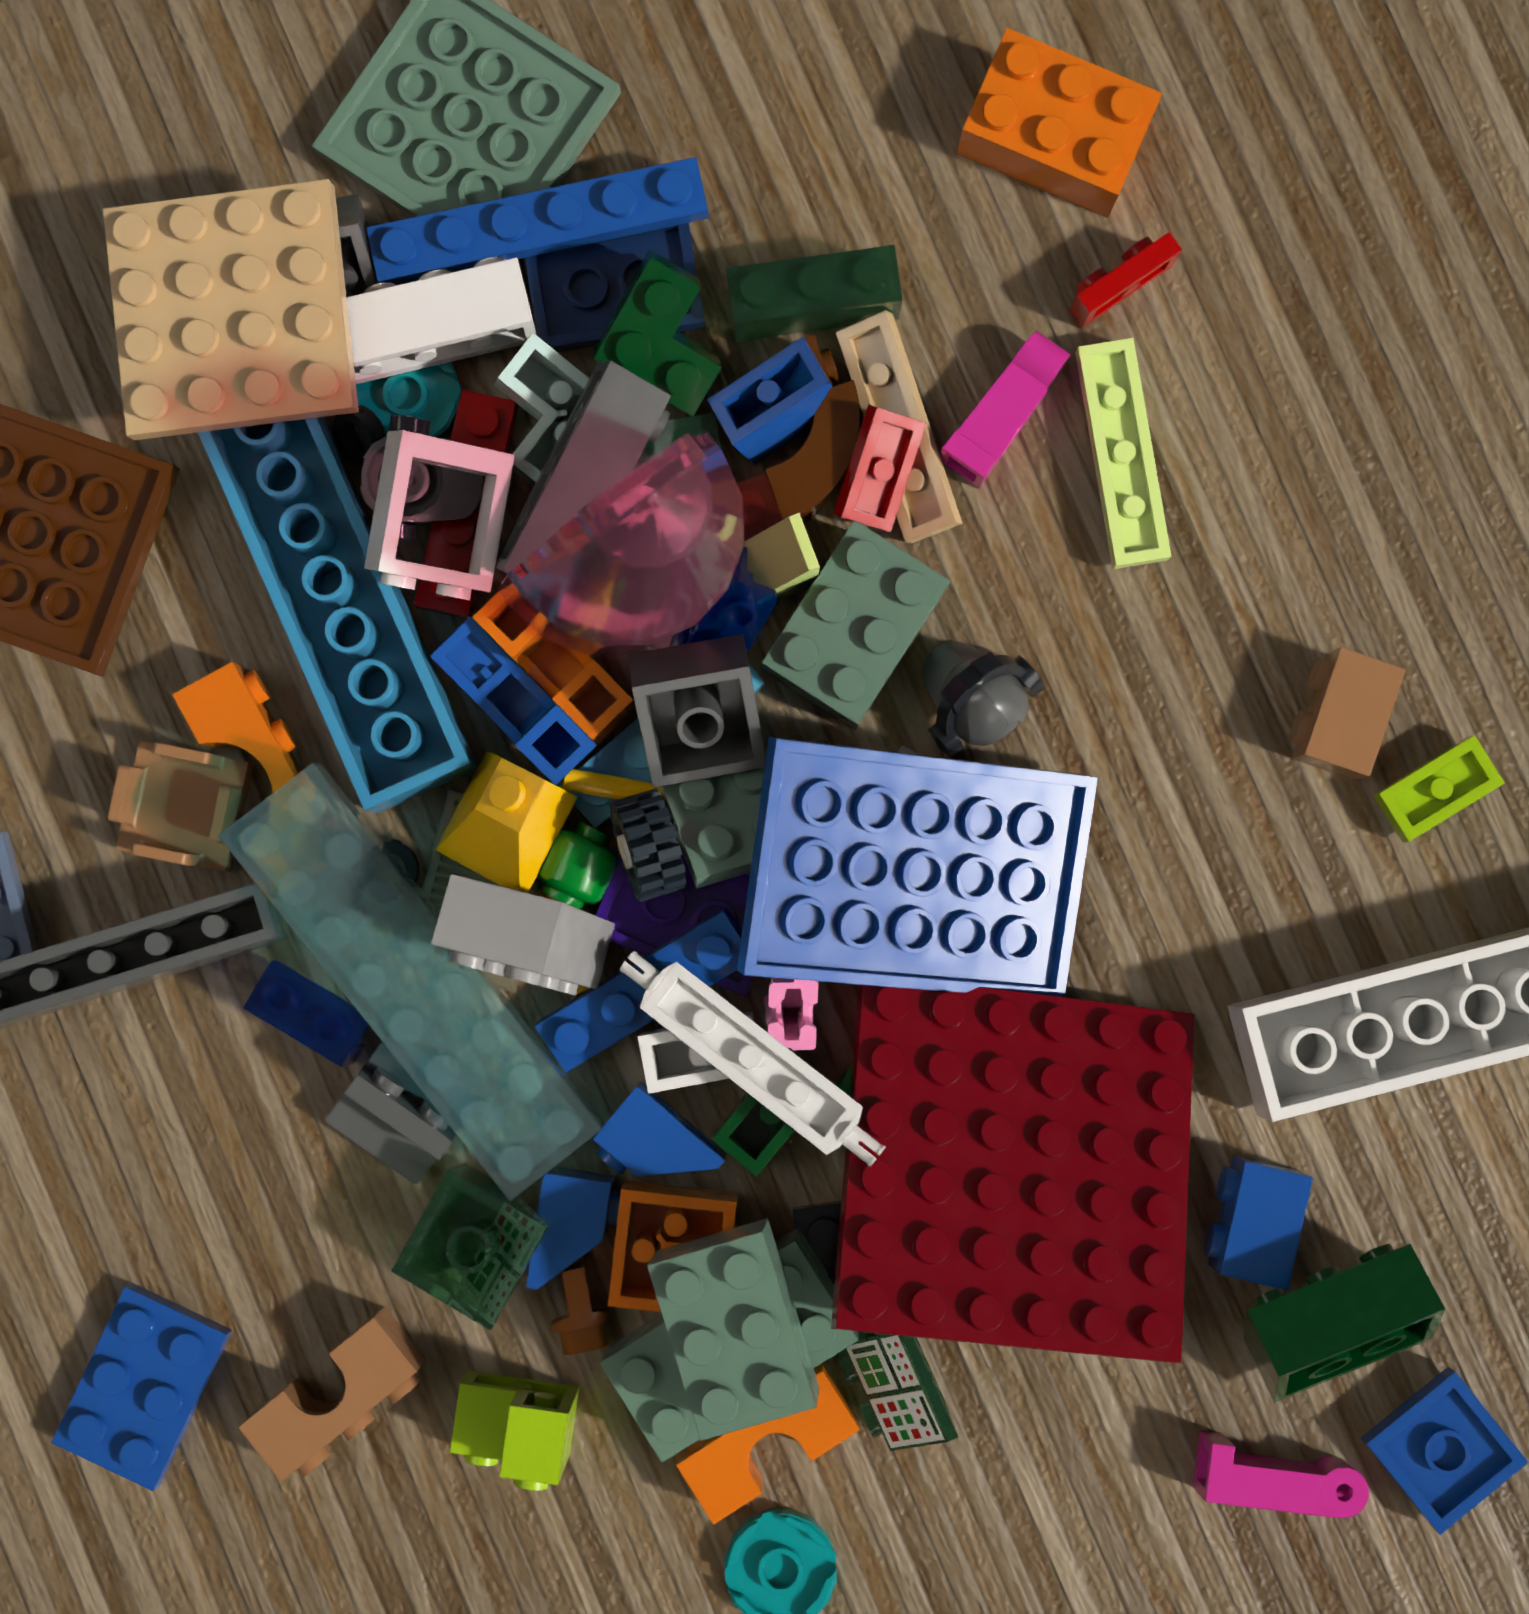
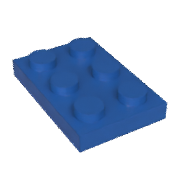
(141, 1386)

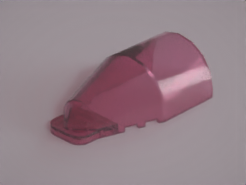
(638, 555)

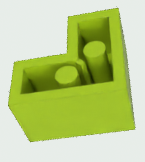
(515, 1422)

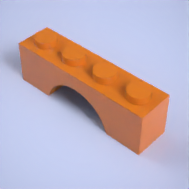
(231, 712)

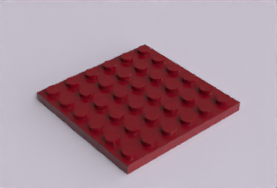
(1020, 1174)

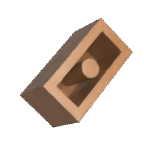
(1346, 713)

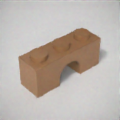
(296, 1427)

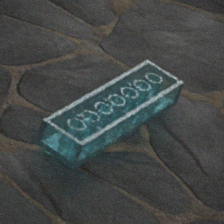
(435, 1016)

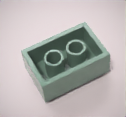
(854, 624)
(734, 1329)

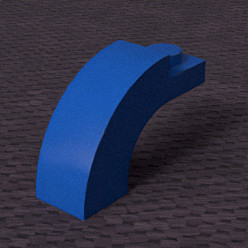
(513, 700)

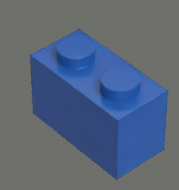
(1258, 1221)

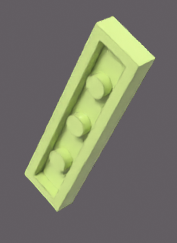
(1123, 453)

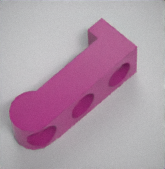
(1004, 410)
(1239, 1479)

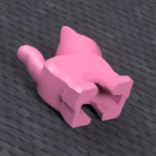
(791, 1012)

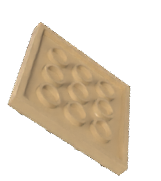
(230, 310)

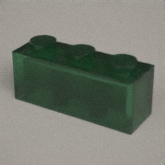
(813, 292)

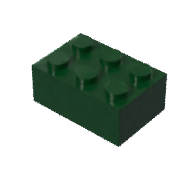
(1341, 1320)

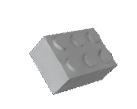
(522, 935)

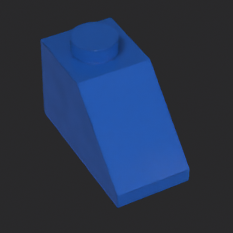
(772, 401)
(654, 1139)
(578, 1213)

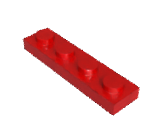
(483, 423)

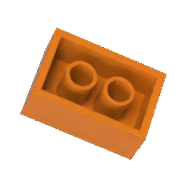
(1057, 122)

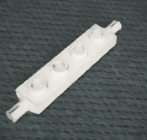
(752, 1058)

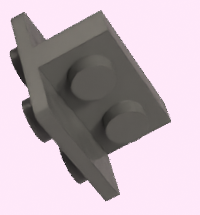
(392, 1117)

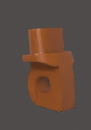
(582, 1326)

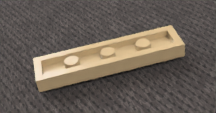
(886, 381)

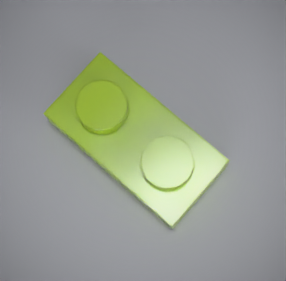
(1438, 789)

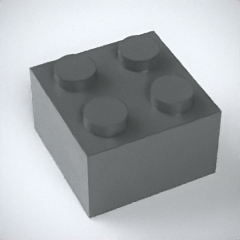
(697, 710)

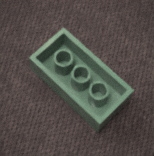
(647, 1371)

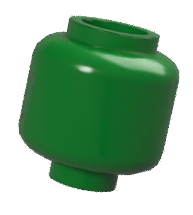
(578, 866)

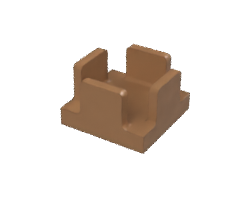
(178, 804)

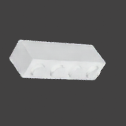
(438, 319)

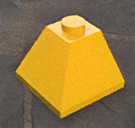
(506, 823)

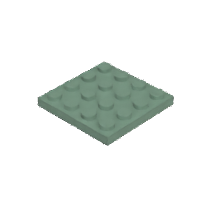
(465, 109)

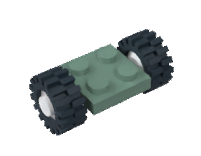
(710, 822)

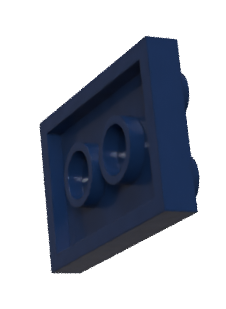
(582, 285)

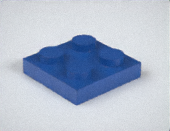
(1444, 1450)

